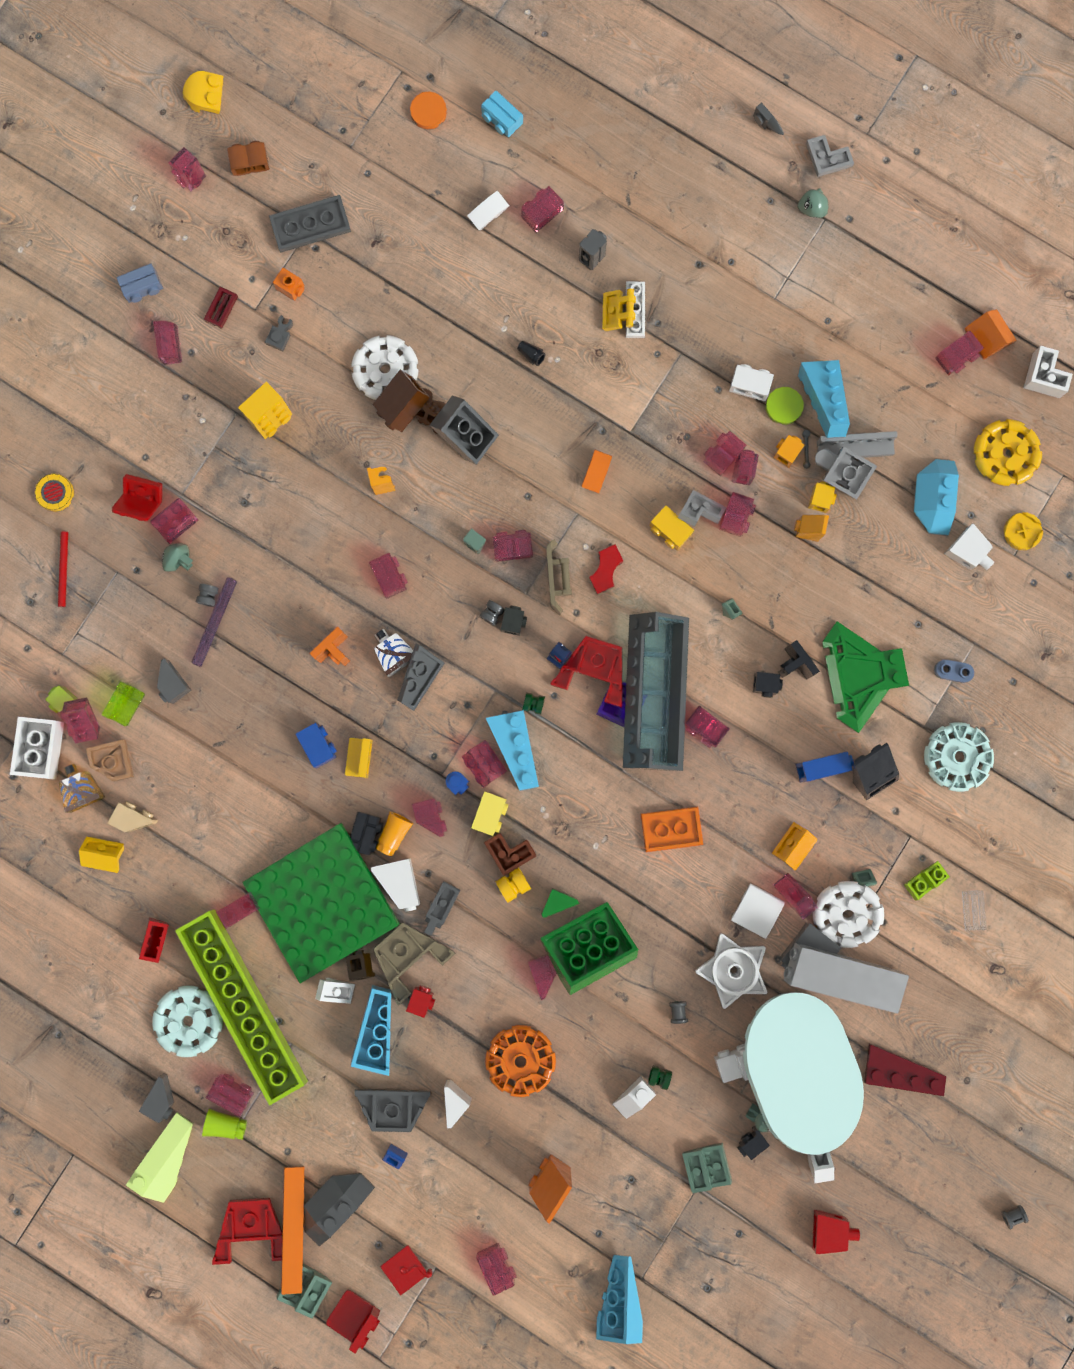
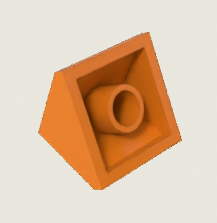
(991, 333)

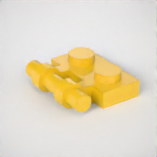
(613, 309)

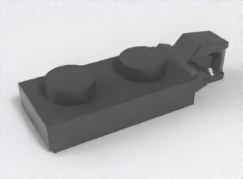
(441, 907)

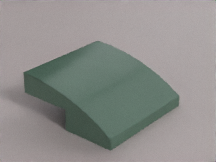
(707, 1168)
(313, 1292)

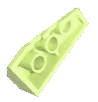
(160, 1167)

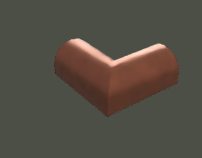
(507, 858)

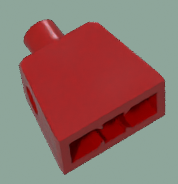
(832, 1233)

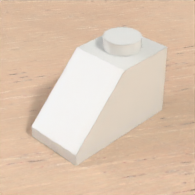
(634, 1098)
(821, 1167)

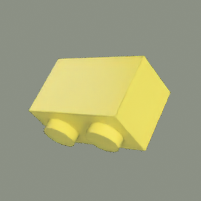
(489, 814)

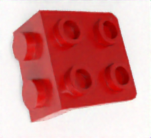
(139, 498)
(354, 1319)

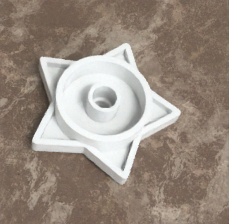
(746, 979)

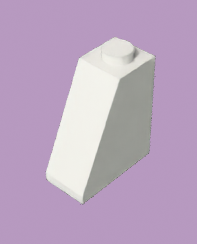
(399, 883)

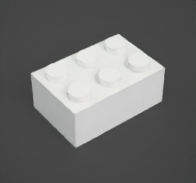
(37, 748)

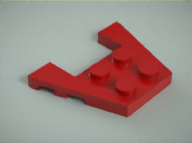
(598, 661)
(248, 1222)

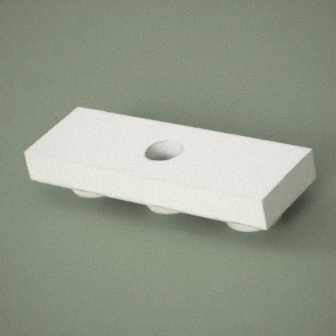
(638, 328)

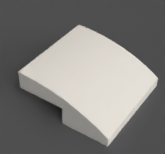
(758, 911)

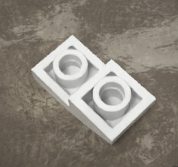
(488, 210)

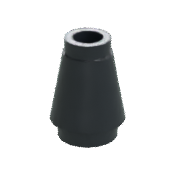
(532, 353)

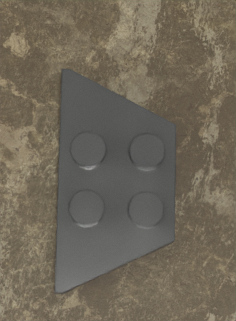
(392, 1108)

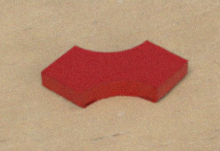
(609, 560)

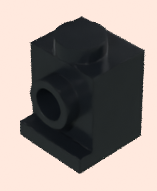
(752, 1144)

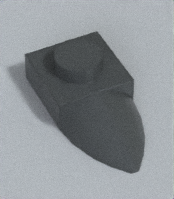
(766, 119)

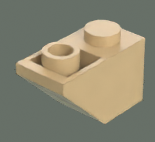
(129, 819)

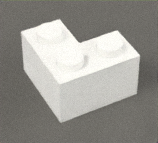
(1043, 376)
(731, 1064)

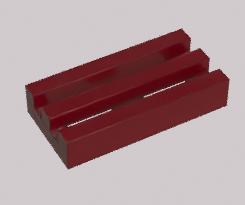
(214, 304)

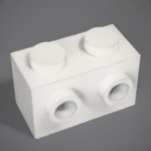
(751, 382)

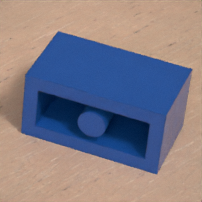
(316, 745)

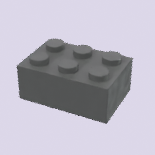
(464, 429)

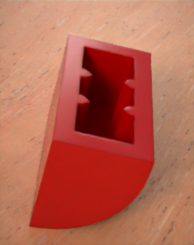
(153, 940)

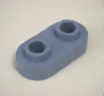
(954, 672)

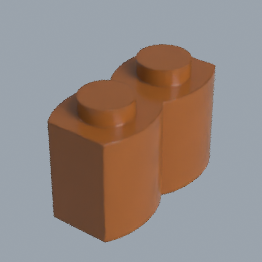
(248, 158)

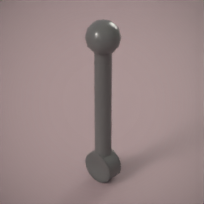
(806, 433)

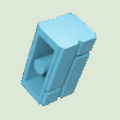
(501, 114)

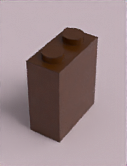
(400, 401)

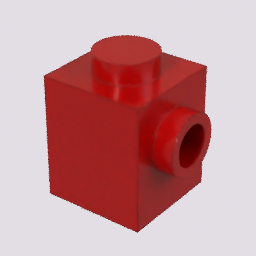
(421, 1001)

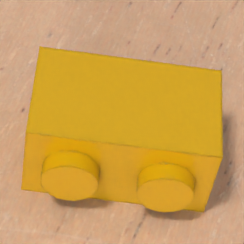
(671, 528)

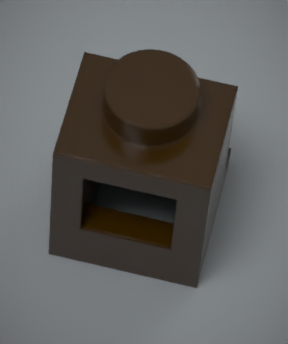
(359, 966)

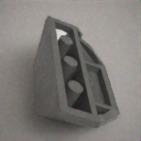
(334, 1205)

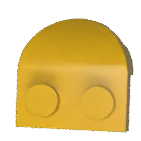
(203, 91)

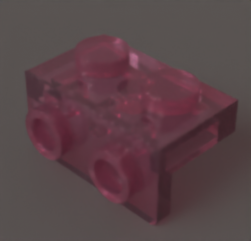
(174, 520)
(484, 763)

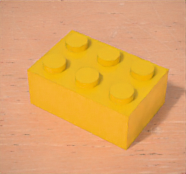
(265, 410)

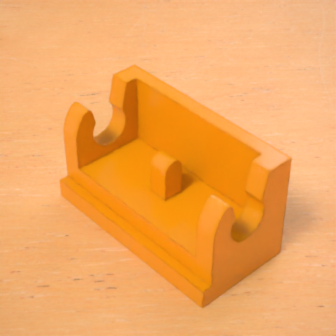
(380, 484)

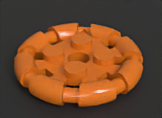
(529, 1052)

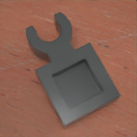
(279, 336)

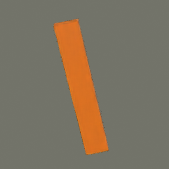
(292, 1230)

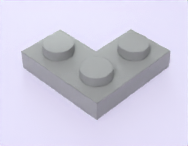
(826, 160)
(700, 505)

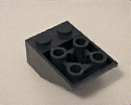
(875, 771)

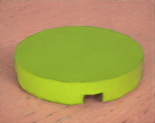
(784, 405)

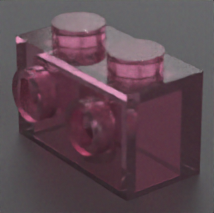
(186, 169)
(80, 720)

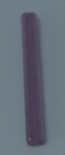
(214, 622)

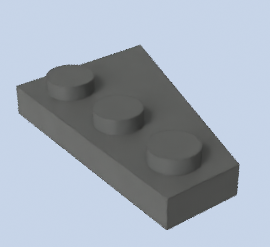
(419, 676)

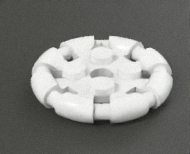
(377, 360)
(857, 921)

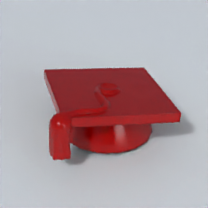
(405, 1270)

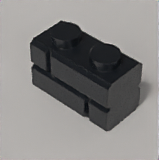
(365, 832)

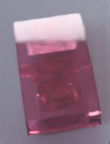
(238, 910)

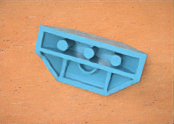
(937, 496)

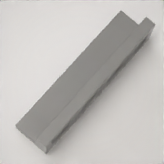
(863, 444)

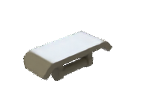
(565, 577)

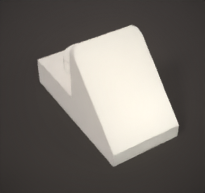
(335, 991)

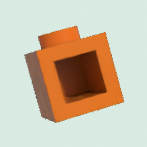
(289, 284)

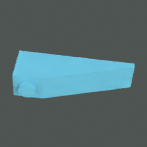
(621, 1313)

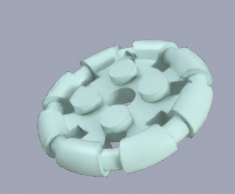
(947, 759)
(178, 1029)

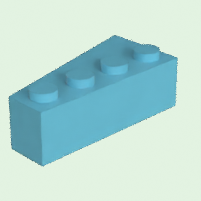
(826, 390)
(514, 742)

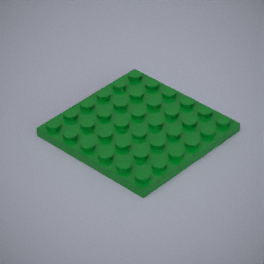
(321, 903)

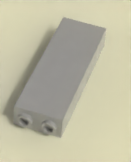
(845, 978)

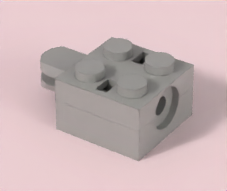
(845, 470)

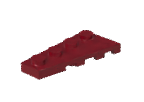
(896, 1072)

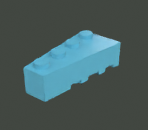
(373, 1040)

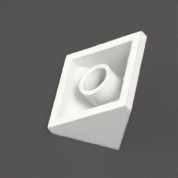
(455, 1101)

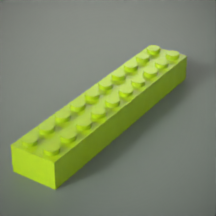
(242, 1006)

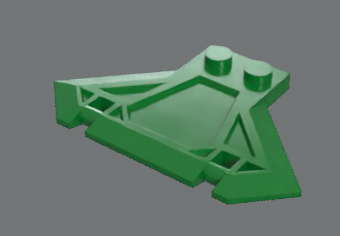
(860, 674)

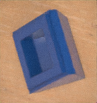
(395, 1156)

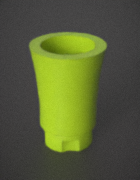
(223, 1125)

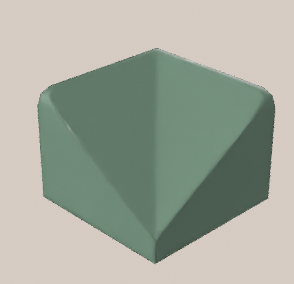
(474, 541)

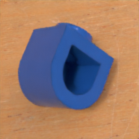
(457, 782)

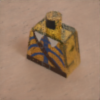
(79, 789)

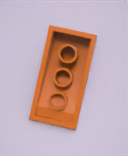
(550, 1186)

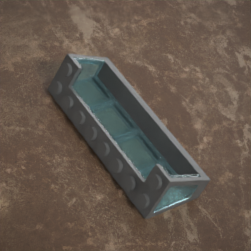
(656, 692)

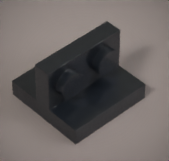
(798, 659)

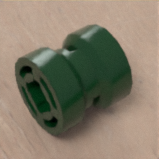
(533, 703)
(660, 1077)

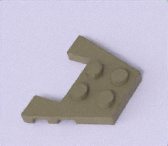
(401, 951)

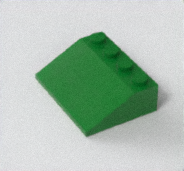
(589, 948)

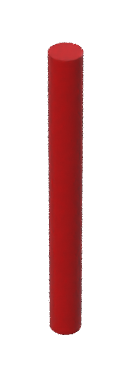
(63, 569)

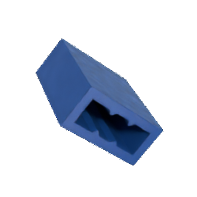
(824, 767)

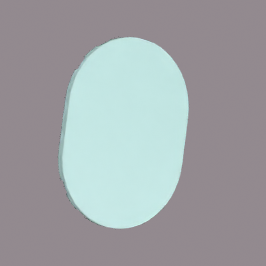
(803, 1073)

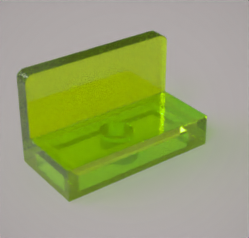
(123, 703)

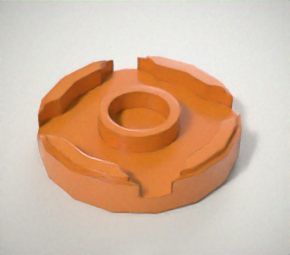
(428, 110)

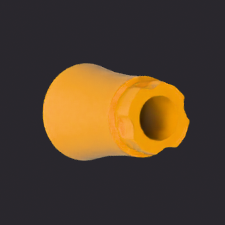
(393, 833)

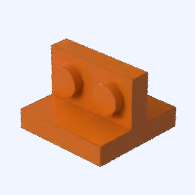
(329, 648)

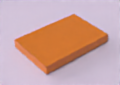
(671, 829)

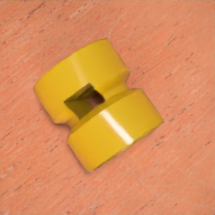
(513, 885)

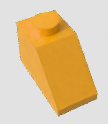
(811, 527)

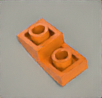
(596, 471)

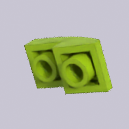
(926, 880)

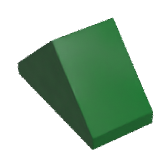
(558, 902)

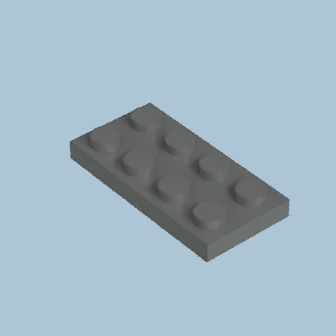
(310, 223)

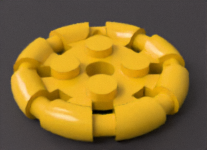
(1018, 449)

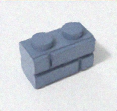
(140, 283)

